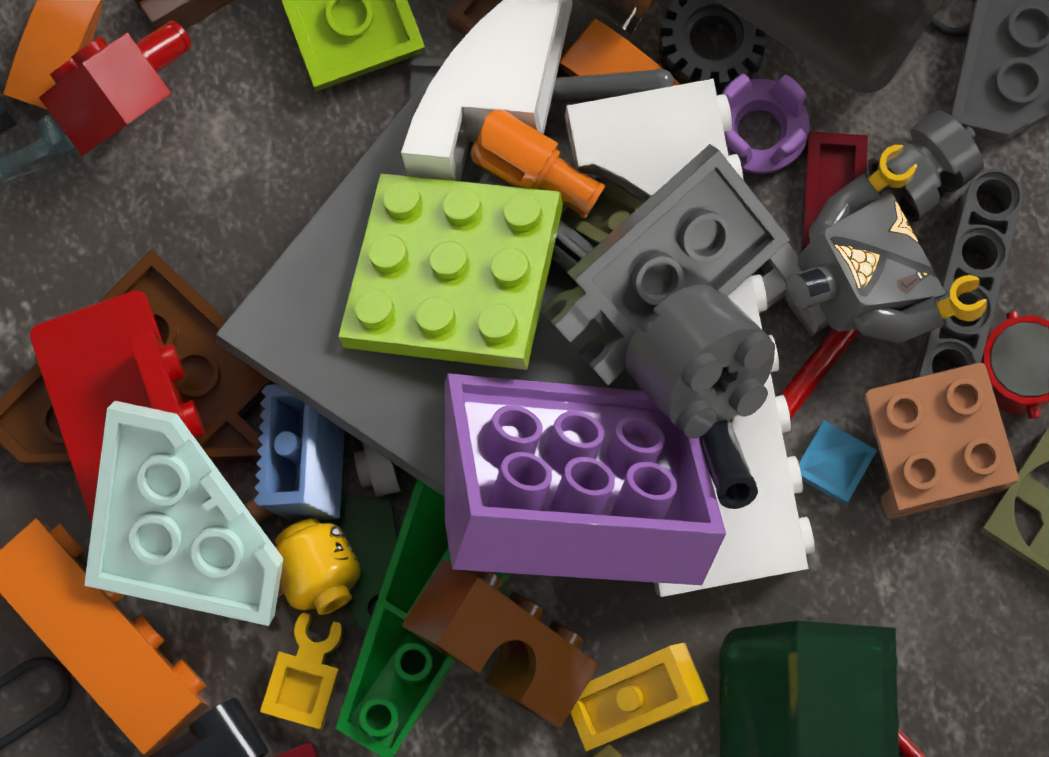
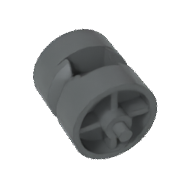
(944, 160)

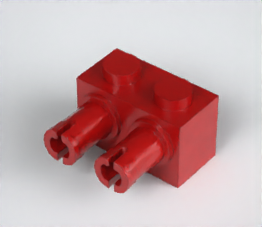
(112, 84)

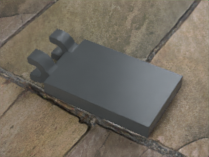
(688, 233)

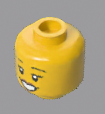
(316, 566)

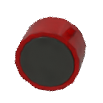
(1019, 364)

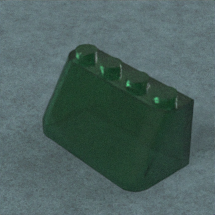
(809, 691)

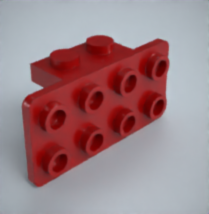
(102, 358)

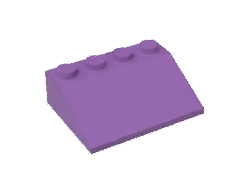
(574, 484)

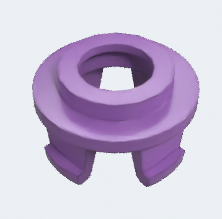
(781, 100)

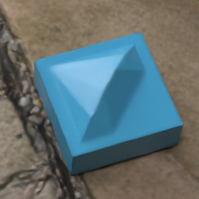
(835, 462)

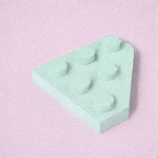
(174, 524)

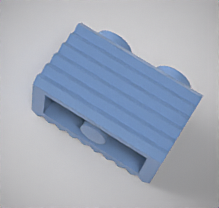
(298, 459)

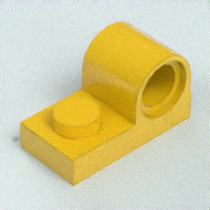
(638, 696)

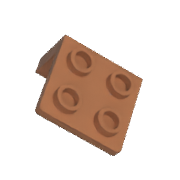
(940, 440)

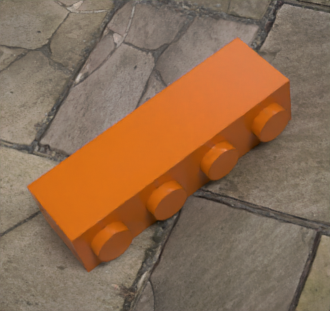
(97, 639)

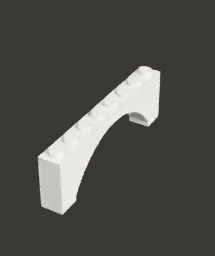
(639, 147)

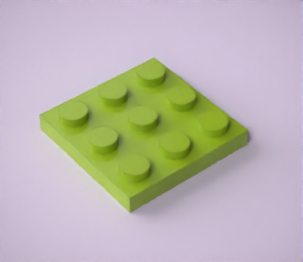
(452, 271)

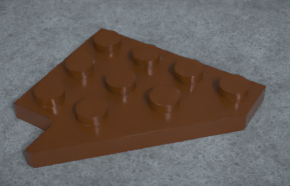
(214, 378)

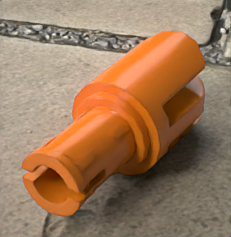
(531, 161)

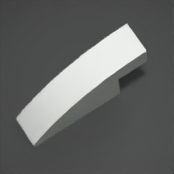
(499, 65)

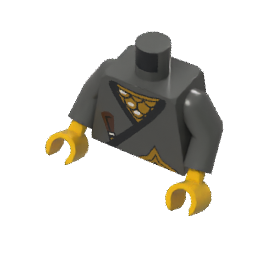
(871, 268)

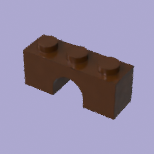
(470, 618)

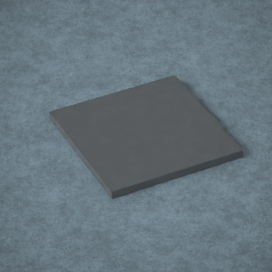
(383, 399)

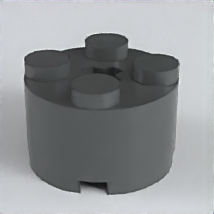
(701, 360)

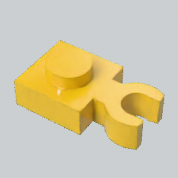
(302, 684)

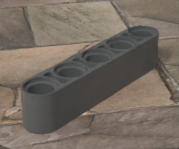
(993, 237)

